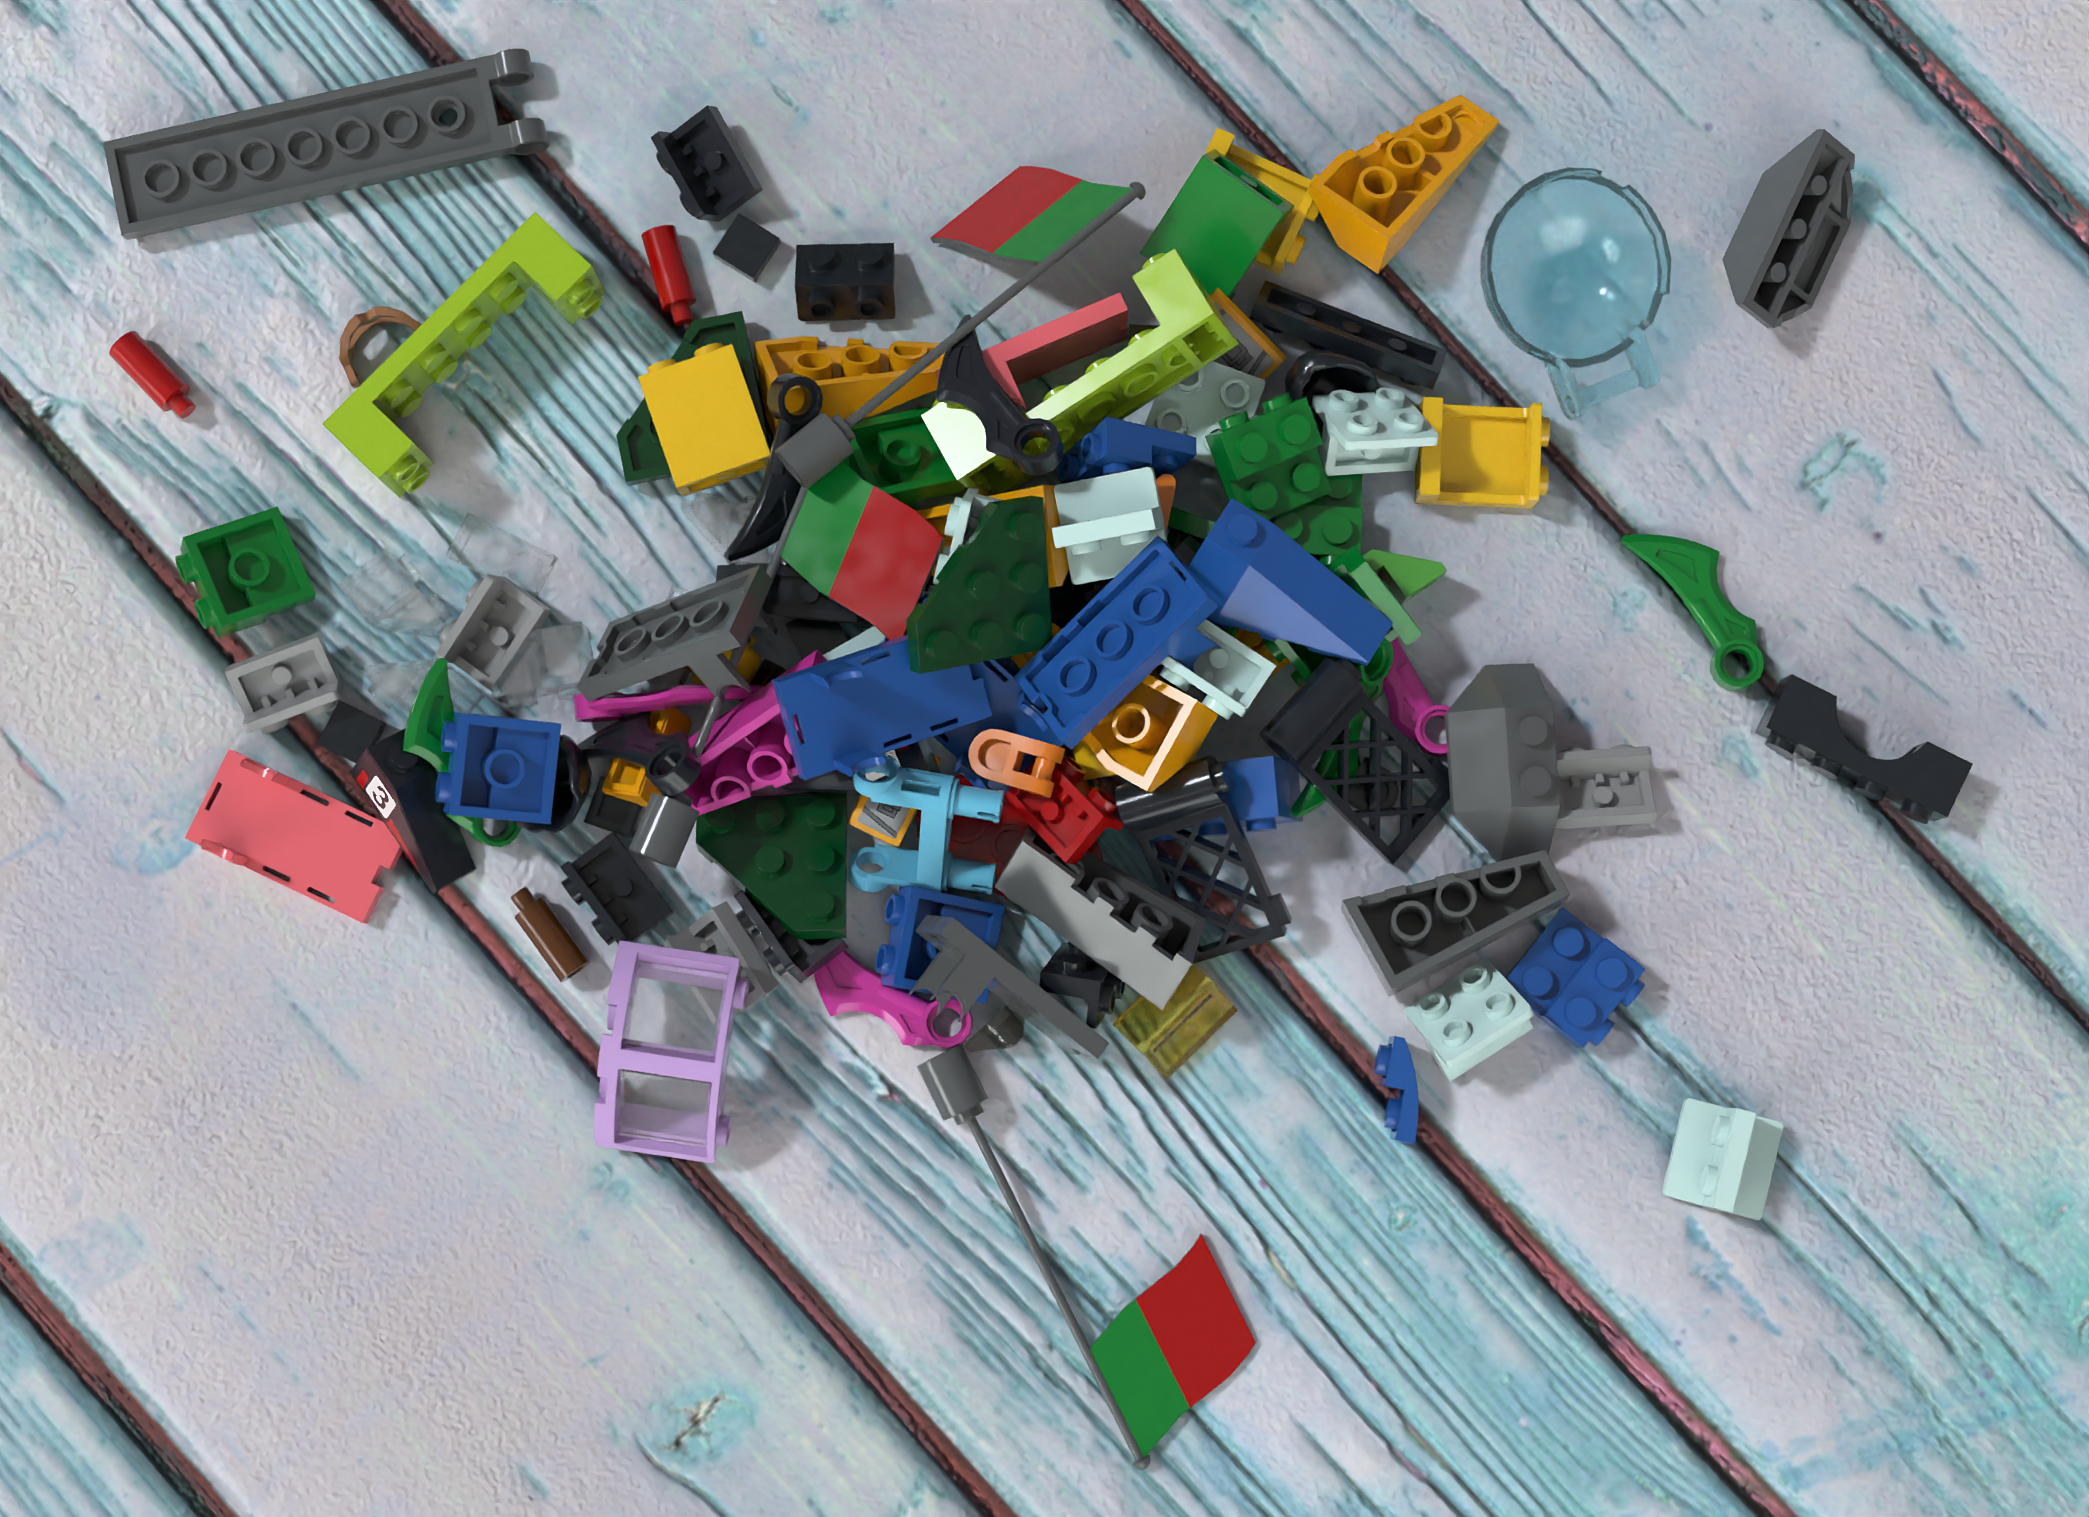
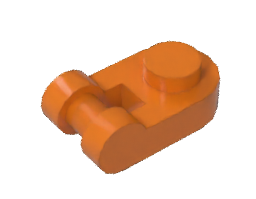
(999, 756)

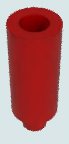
(670, 272)
(152, 374)

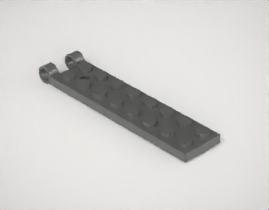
(318, 145)

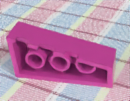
(746, 749)

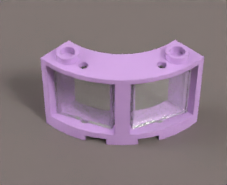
(667, 1052)

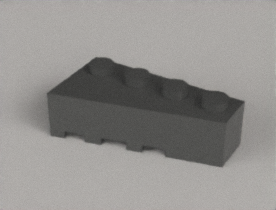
(1105, 915)
(1441, 920)

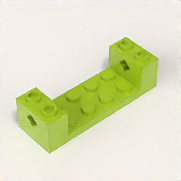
(529, 257)
(1113, 387)

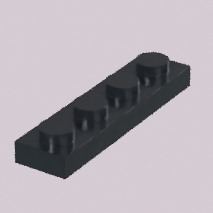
(1350, 334)

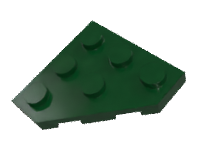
(638, 439)
(988, 594)
(785, 857)

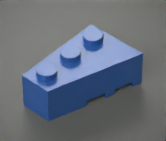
(1261, 796)

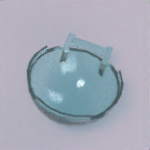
(1577, 279)

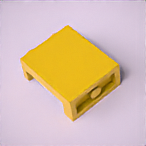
(1285, 242)
(705, 418)
(1482, 456)

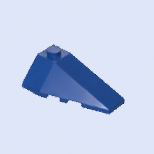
(1282, 590)

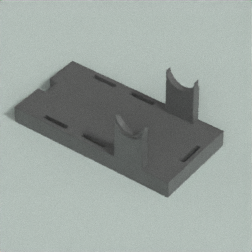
(680, 633)
(969, 966)

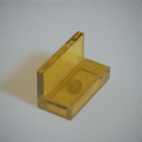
(1182, 1027)

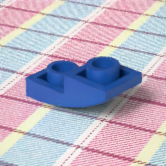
(1398, 1072)

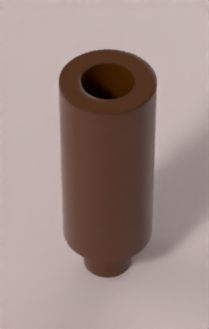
(549, 935)

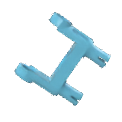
(939, 799)

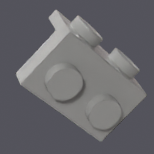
(491, 628)
(285, 683)
(1605, 787)
(723, 934)

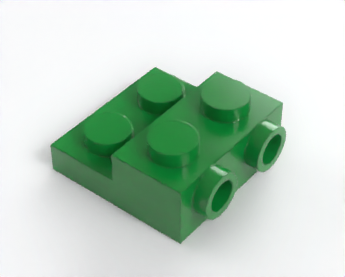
(901, 457)
(1271, 457)
(1328, 523)
(244, 572)

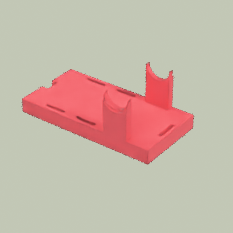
(1057, 344)
(268, 822)

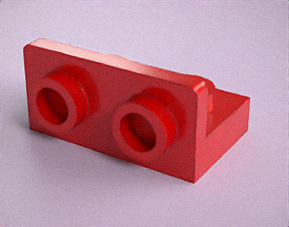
(1072, 815)

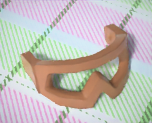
(362, 323)

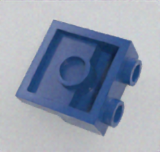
(1122, 447)
(499, 767)
(908, 953)
(1575, 979)

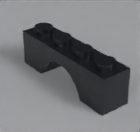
(1806, 722)

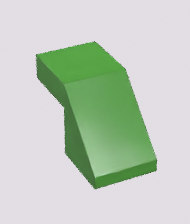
(1405, 574)

